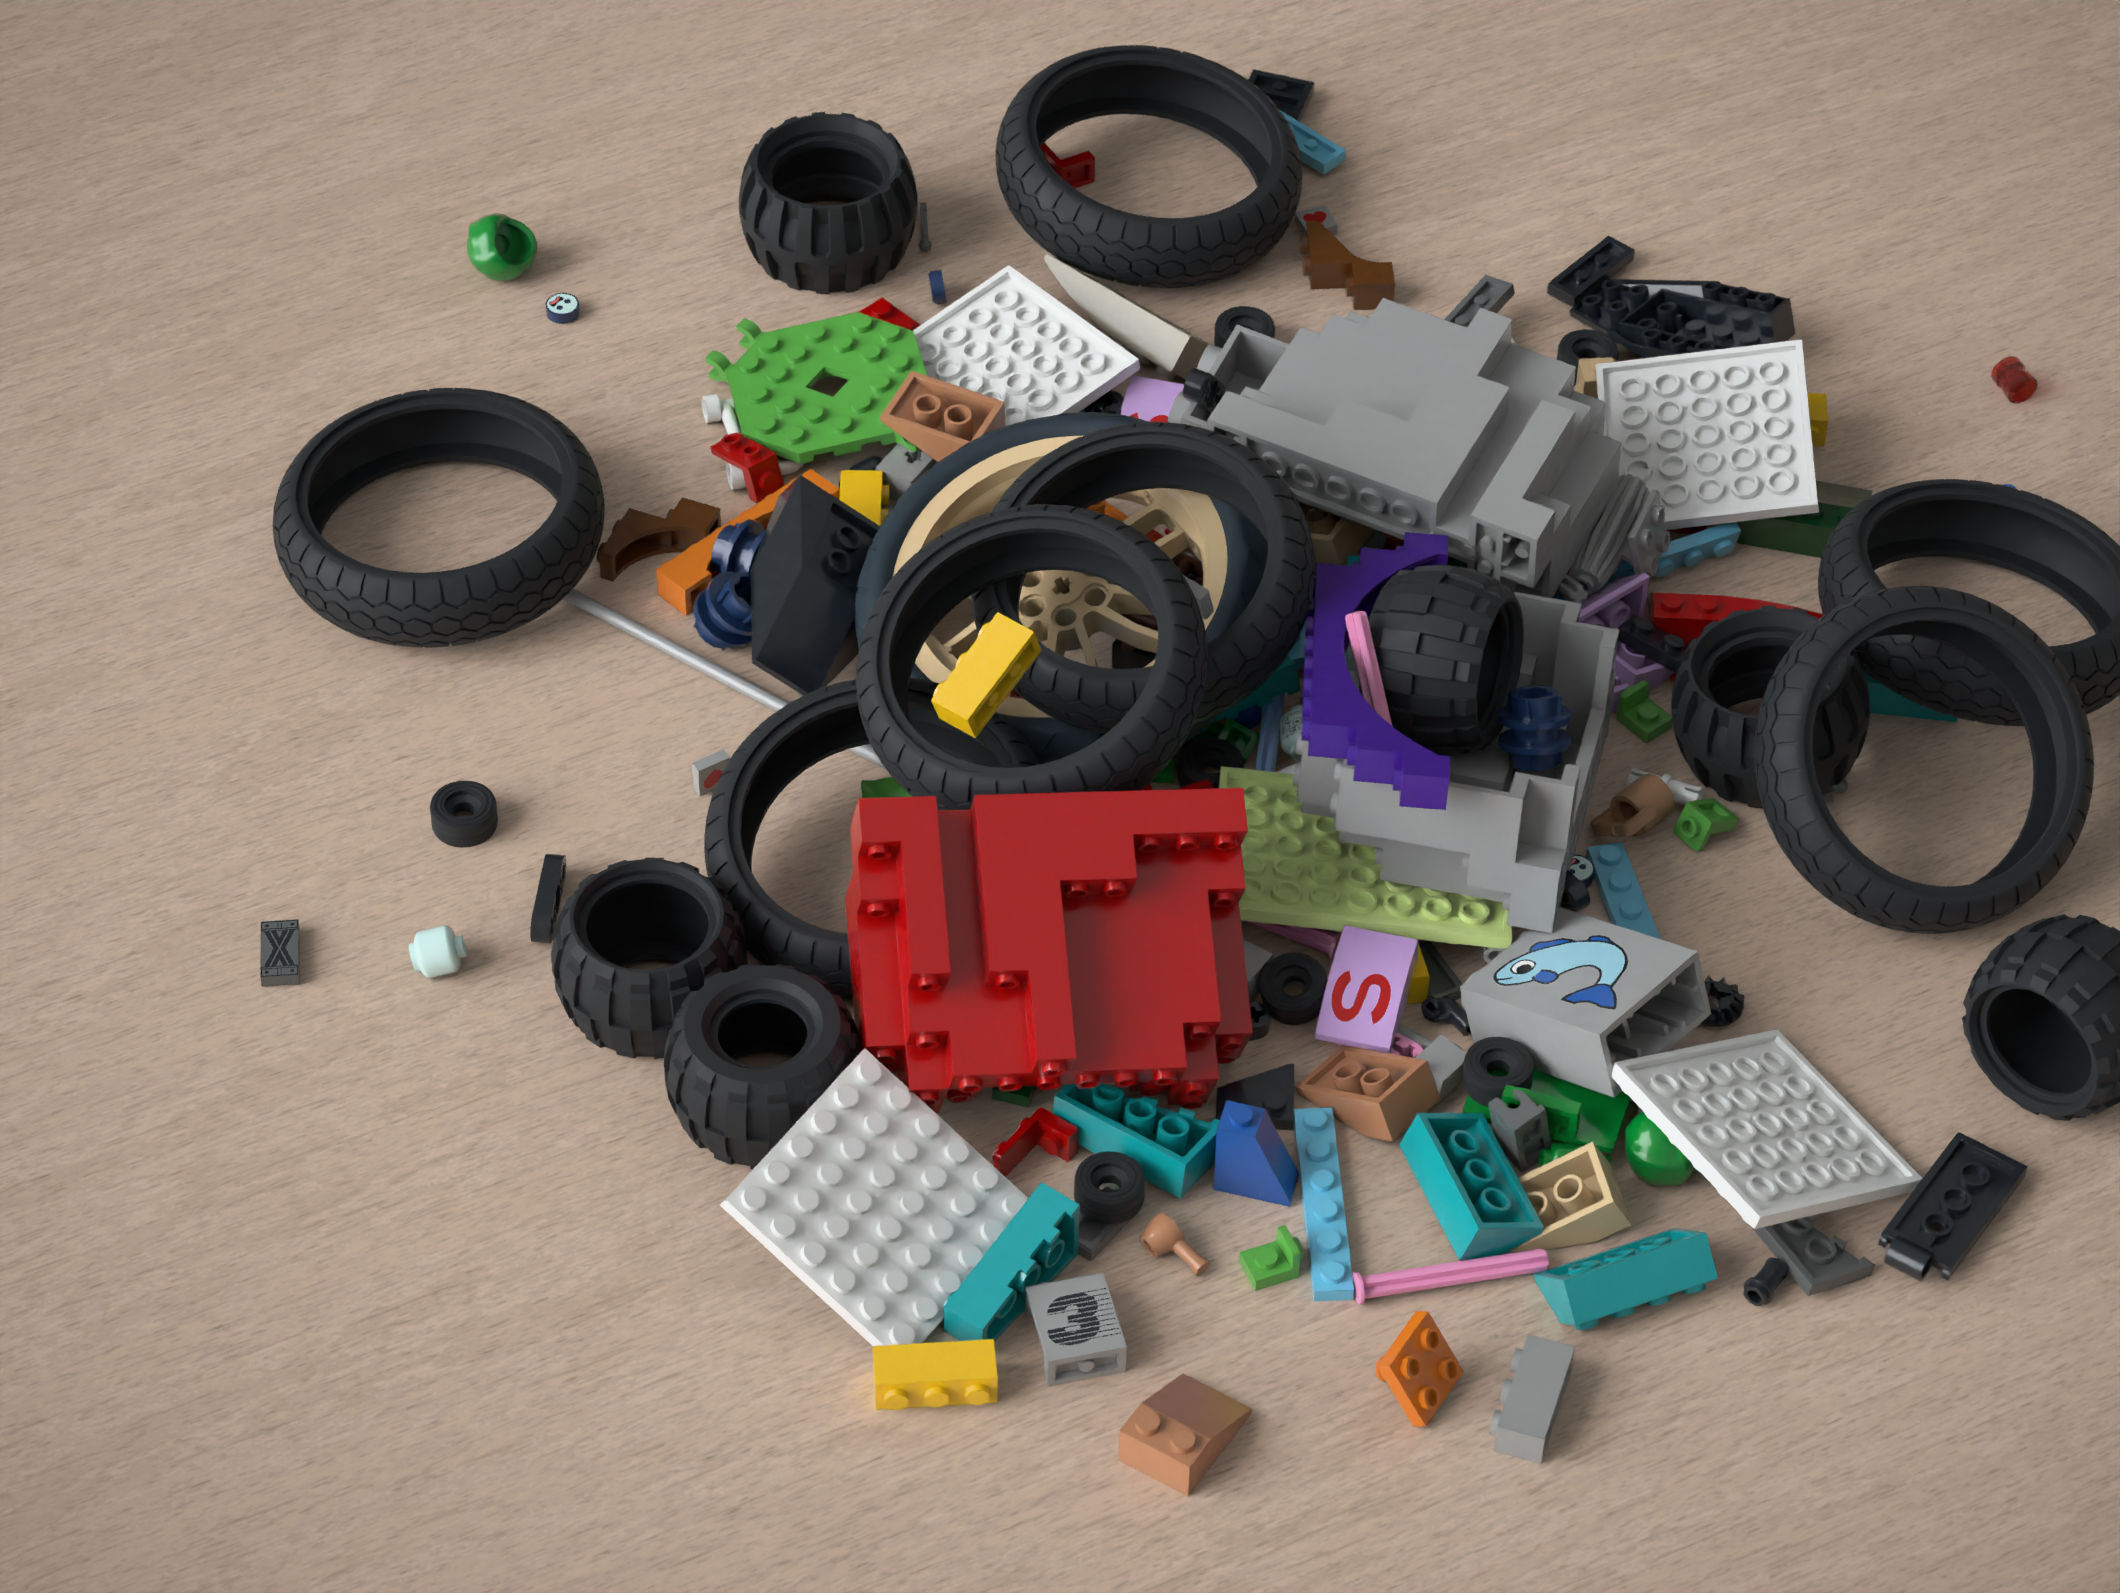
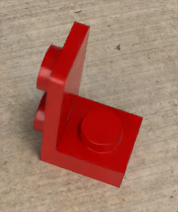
(1075, 170)
(1041, 1129)

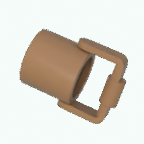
(1636, 808)

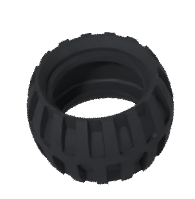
(828, 244)
(1734, 665)

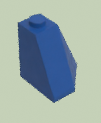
(1252, 1156)

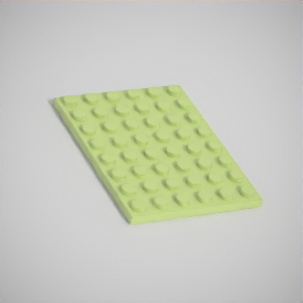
(1311, 880)

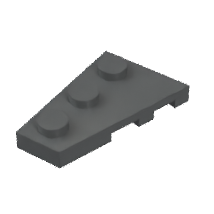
(1812, 1257)

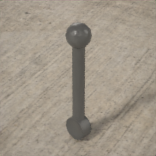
(925, 244)

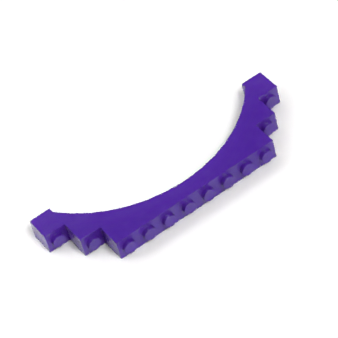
(1334, 712)

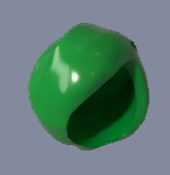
(501, 247)
(1654, 1156)

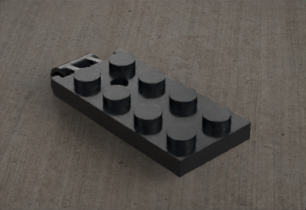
(1957, 1196)

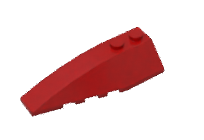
(1689, 613)

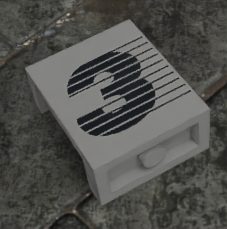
(1077, 1328)

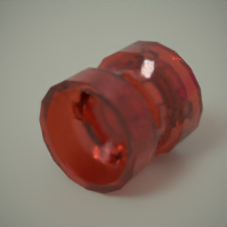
(2014, 379)

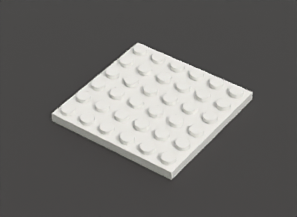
(1022, 350)
(1715, 431)
(1765, 1128)
(876, 1204)

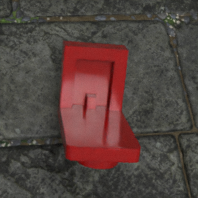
(757, 463)

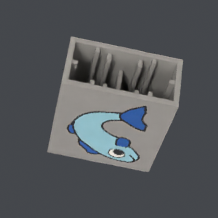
(1587, 998)

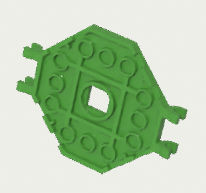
(781, 365)

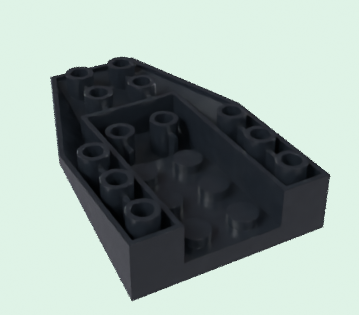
(1684, 316)
(808, 587)

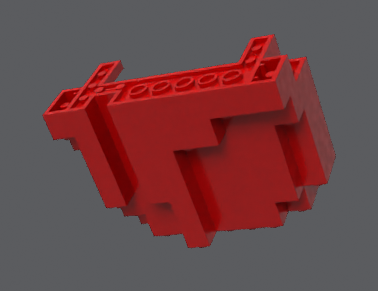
(1051, 941)

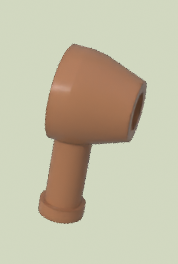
(1165, 1236)

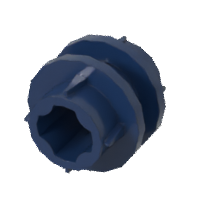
(737, 546)
(724, 611)
(1535, 731)

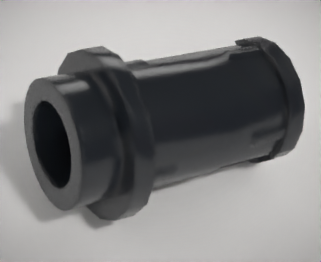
(1760, 1288)

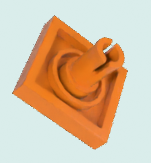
(1419, 1368)

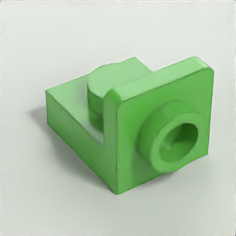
(1641, 714)
(1701, 820)
(1273, 1261)

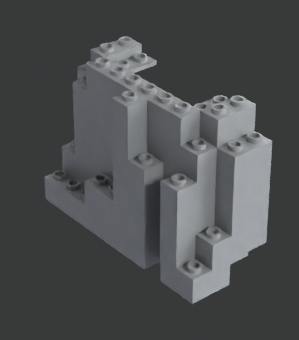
(1437, 436)
(1503, 827)

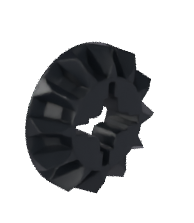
(1730, 1004)

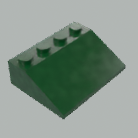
(1805, 532)

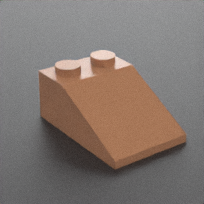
(941, 415)
(1372, 1090)
(1180, 1432)

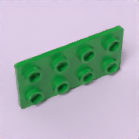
(1571, 1110)

